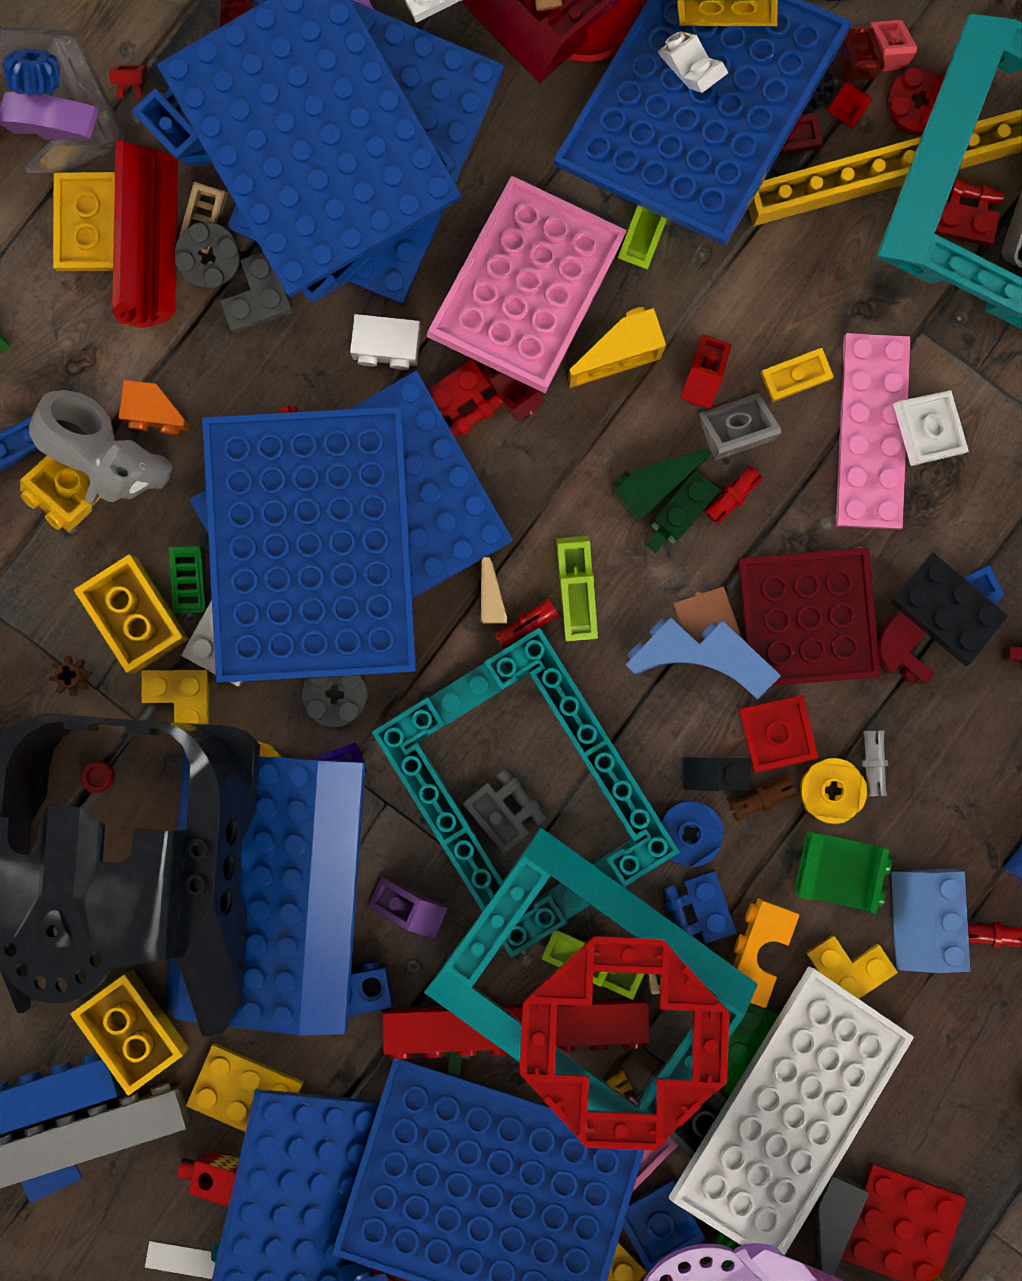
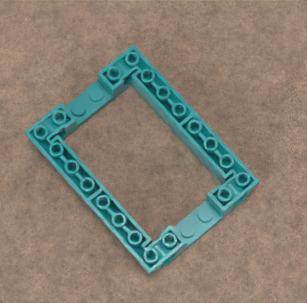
(910, 235)
(534, 656)
(540, 860)

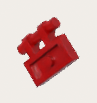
(967, 222)
(460, 389)

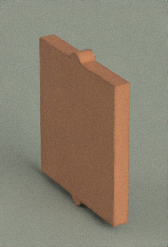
(701, 610)

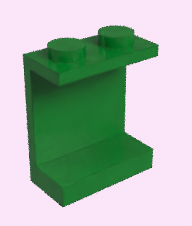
(842, 872)

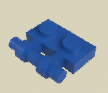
(708, 906)

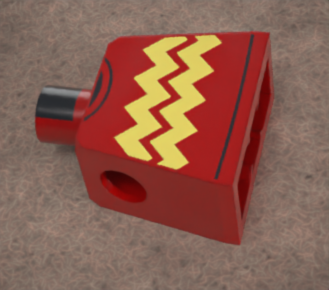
(210, 1176)

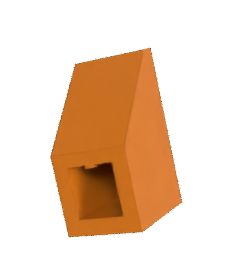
(148, 406)

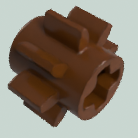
(65, 669)

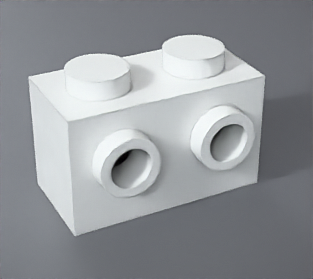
(385, 341)

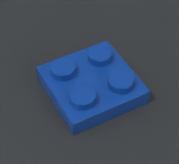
(659, 1225)

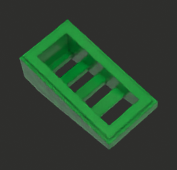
(175, 554)

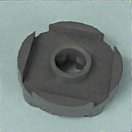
(190, 261)
(346, 709)

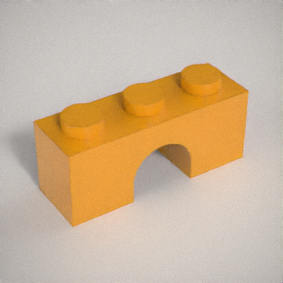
(765, 924)

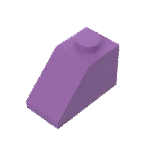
(407, 908)

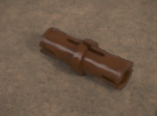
(762, 798)

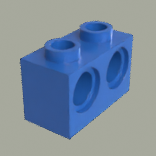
(363, 1001)

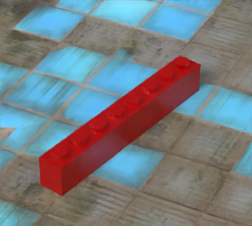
(440, 1031)

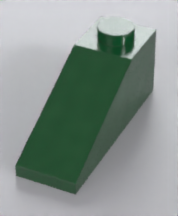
(653, 483)

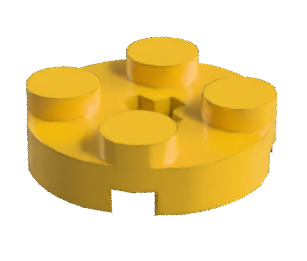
(846, 777)

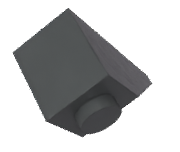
(835, 1219)

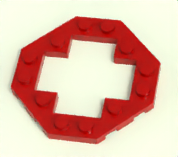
(568, 1093)

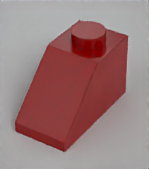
(706, 371)

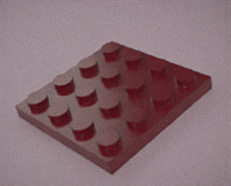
(812, 615)

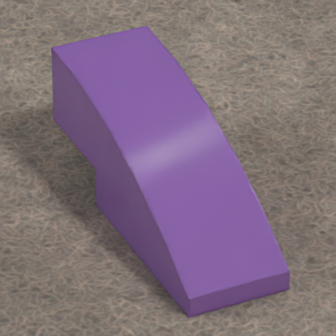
(47, 116)

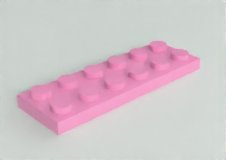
(870, 436)

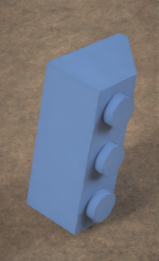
(930, 920)

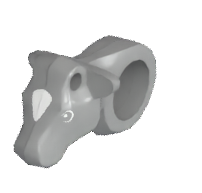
(113, 466)

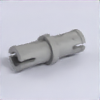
(875, 763)

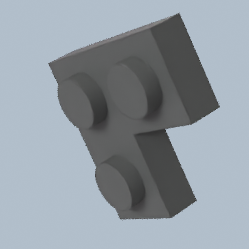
(262, 302)

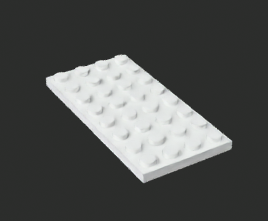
(791, 1115)

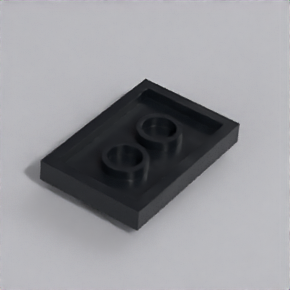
(949, 609)

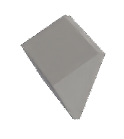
(738, 426)

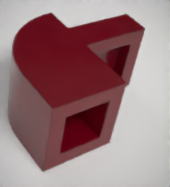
(516, 396)
(894, 648)

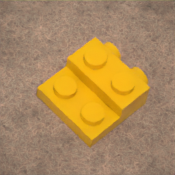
(58, 492)

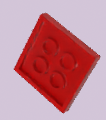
(904, 1226)

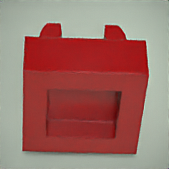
(129, 76)
(849, 104)

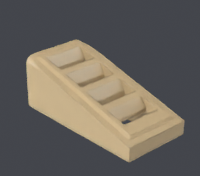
(194, 202)
(492, 605)

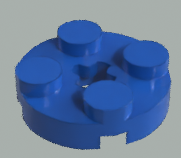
(709, 835)

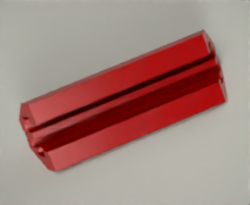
(144, 235)

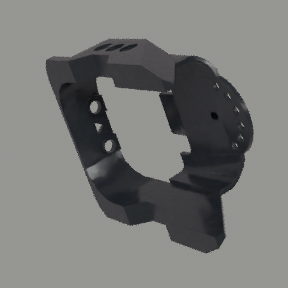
(159, 904)

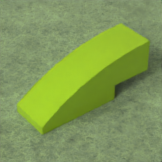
(642, 237)
(577, 588)
(563, 946)

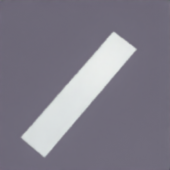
(179, 1260)

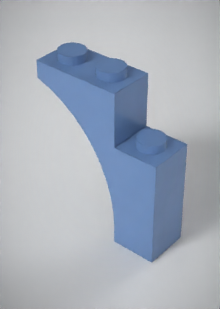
(719, 650)

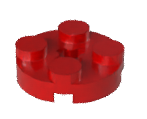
(901, 106)

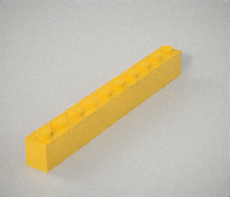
(873, 171)

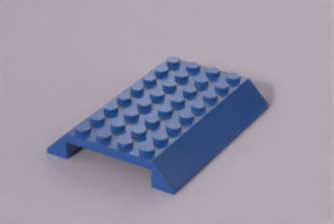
(296, 898)

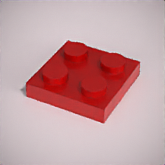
(778, 733)

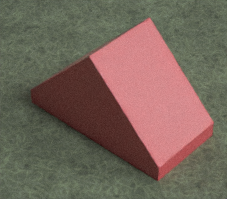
(895, 44)

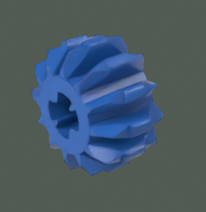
(31, 72)

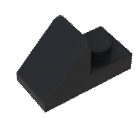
(716, 774)

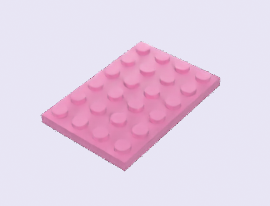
(527, 284)

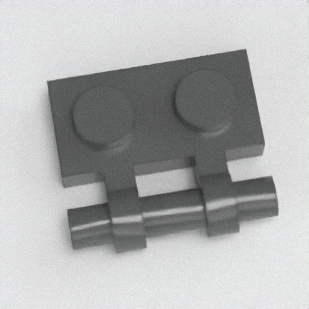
(497, 818)

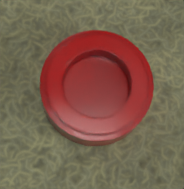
(97, 776)

